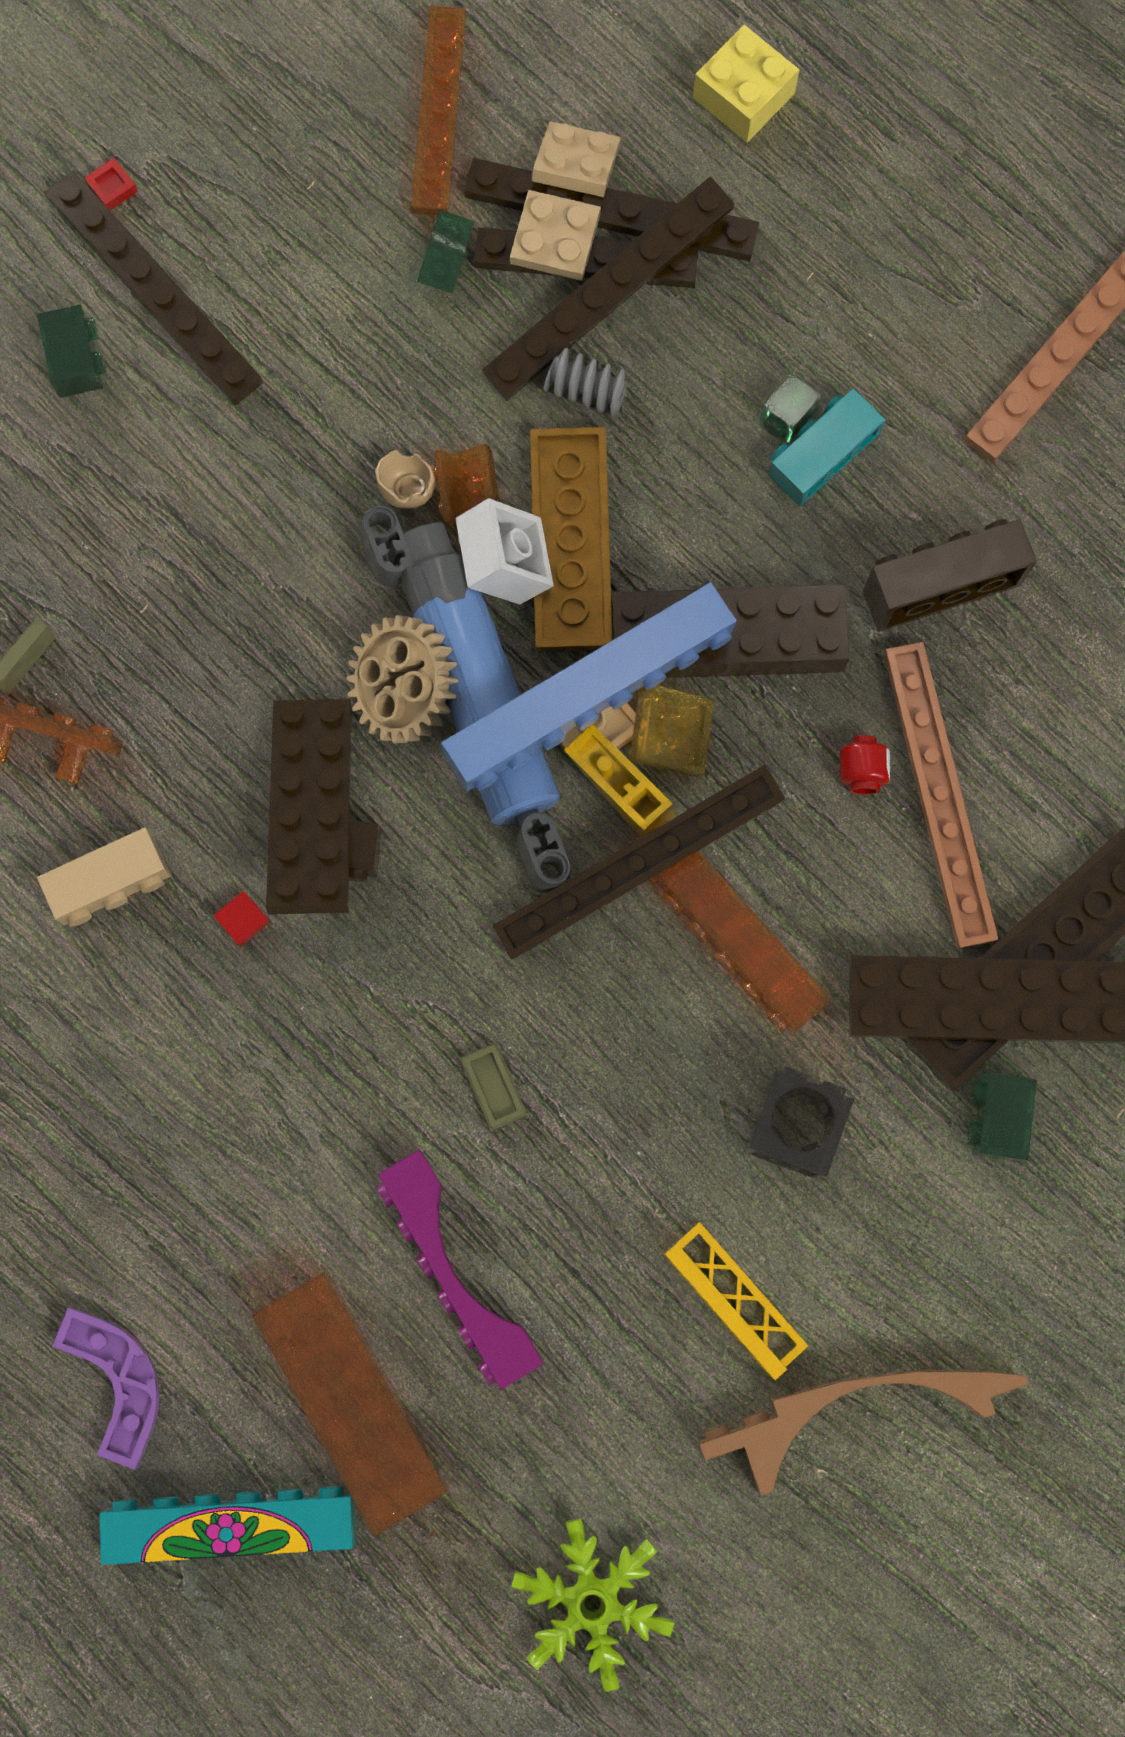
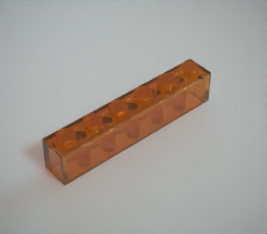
(742, 942)

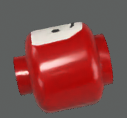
(864, 765)

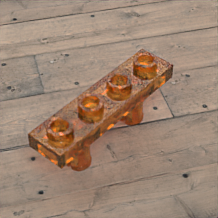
(76, 740)

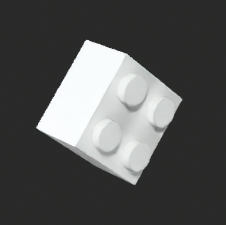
(504, 551)

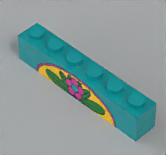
(227, 1527)

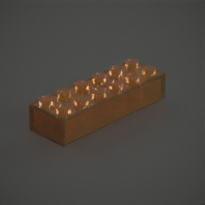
(351, 1403)

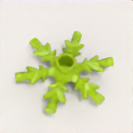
(595, 1620)

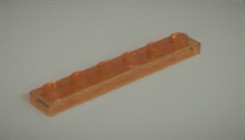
(438, 110)

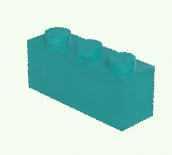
(825, 446)

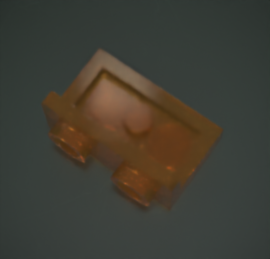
(464, 480)

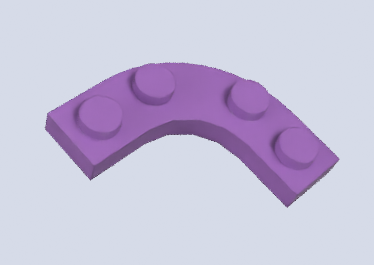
(132, 1380)

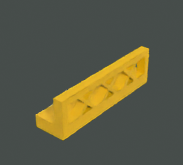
(723, 1309)

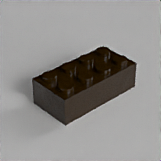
(948, 574)

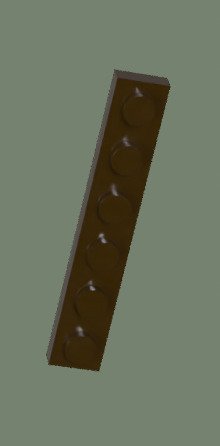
(495, 247)

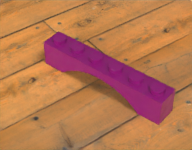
(501, 1343)

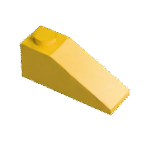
(620, 782)

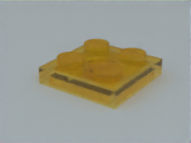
(672, 730)

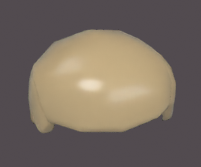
(405, 480)

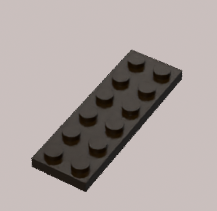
(309, 807)

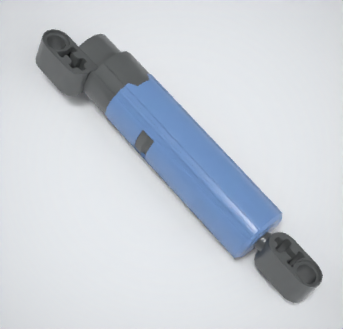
(439, 595)

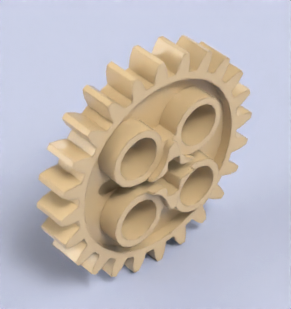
(393, 688)

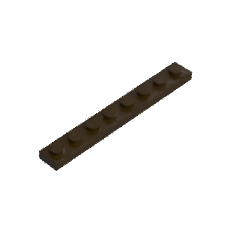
(619, 209)
(154, 288)
(608, 288)
(639, 862)

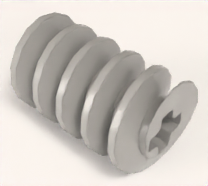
(586, 382)

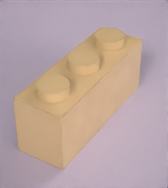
(104, 878)

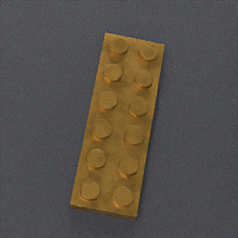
(573, 509)

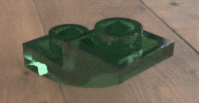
(445, 251)

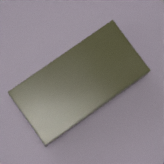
(24, 655)
(493, 1087)

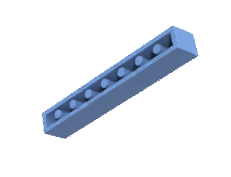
(588, 687)

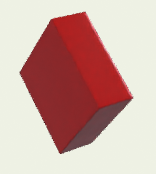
(111, 184)
(241, 918)

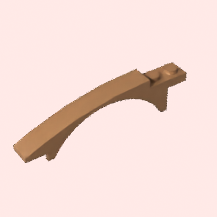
(769, 1437)

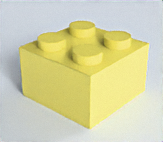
(745, 83)

